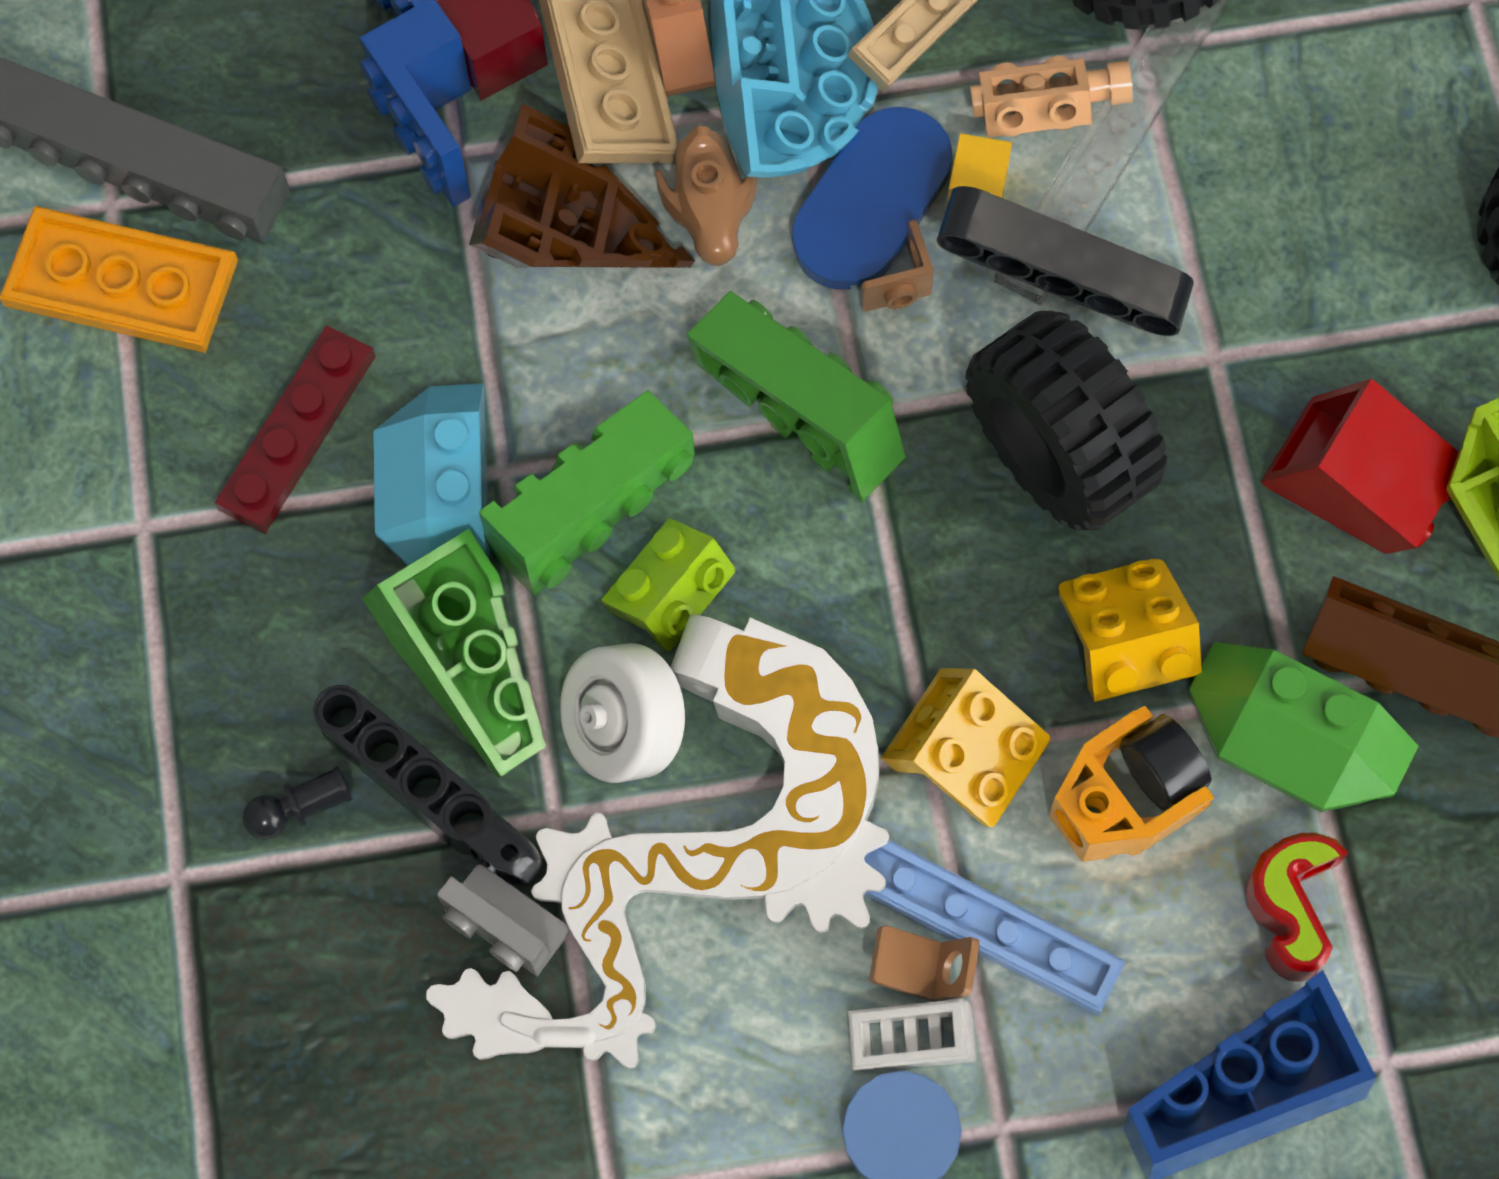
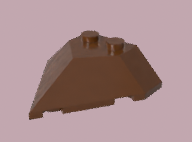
(562, 212)

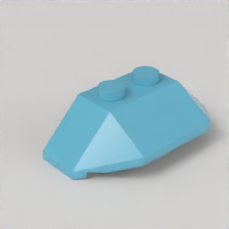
(431, 471)

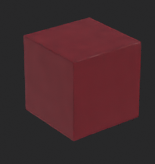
(498, 41)

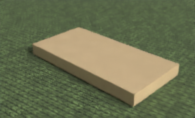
(610, 81)

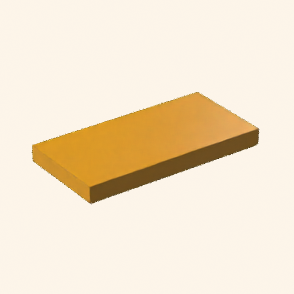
(119, 279)

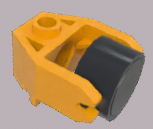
(1163, 765)

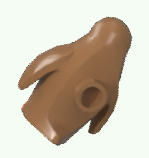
(708, 194)

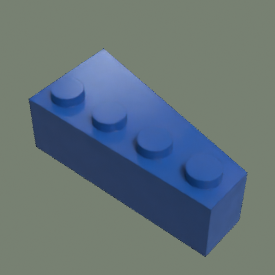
(1256, 1083)

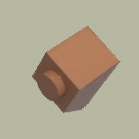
(680, 44)

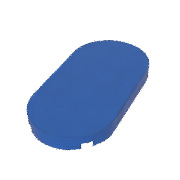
(868, 194)

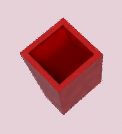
(1365, 467)

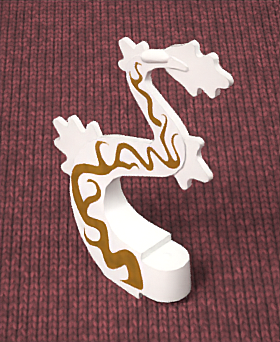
(795, 855)

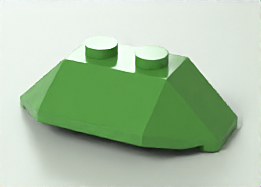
(1298, 728)

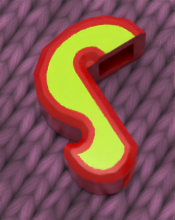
(1284, 908)

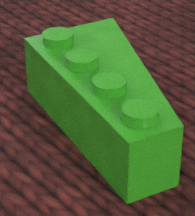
(587, 493)

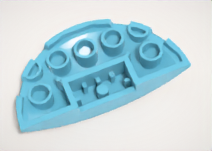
(788, 80)

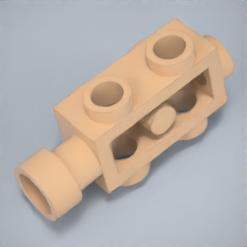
(1046, 102)

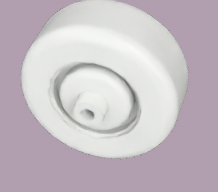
(622, 712)

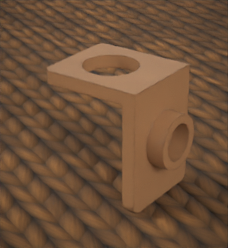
(903, 287)
(922, 964)

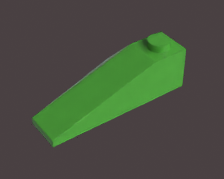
(457, 640)

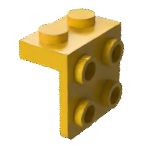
(1132, 628)

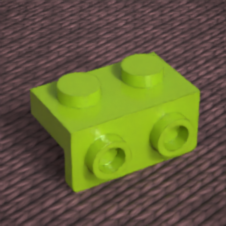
(669, 582)

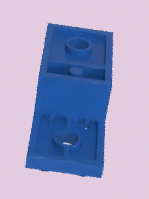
(412, 71)

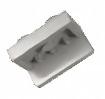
(505, 918)

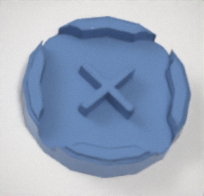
(901, 1128)

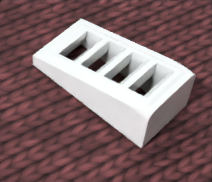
(938, 1055)

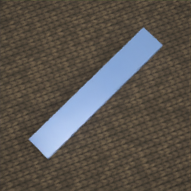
(1004, 930)

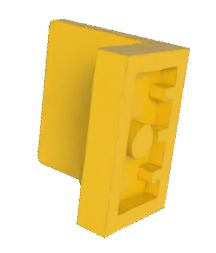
(968, 743)

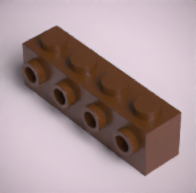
(1407, 653)

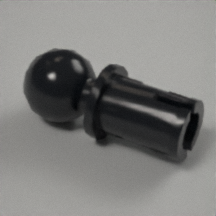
(268, 816)

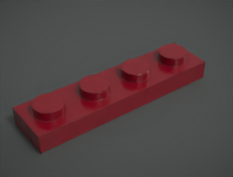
(295, 429)

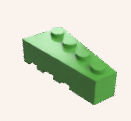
(801, 390)

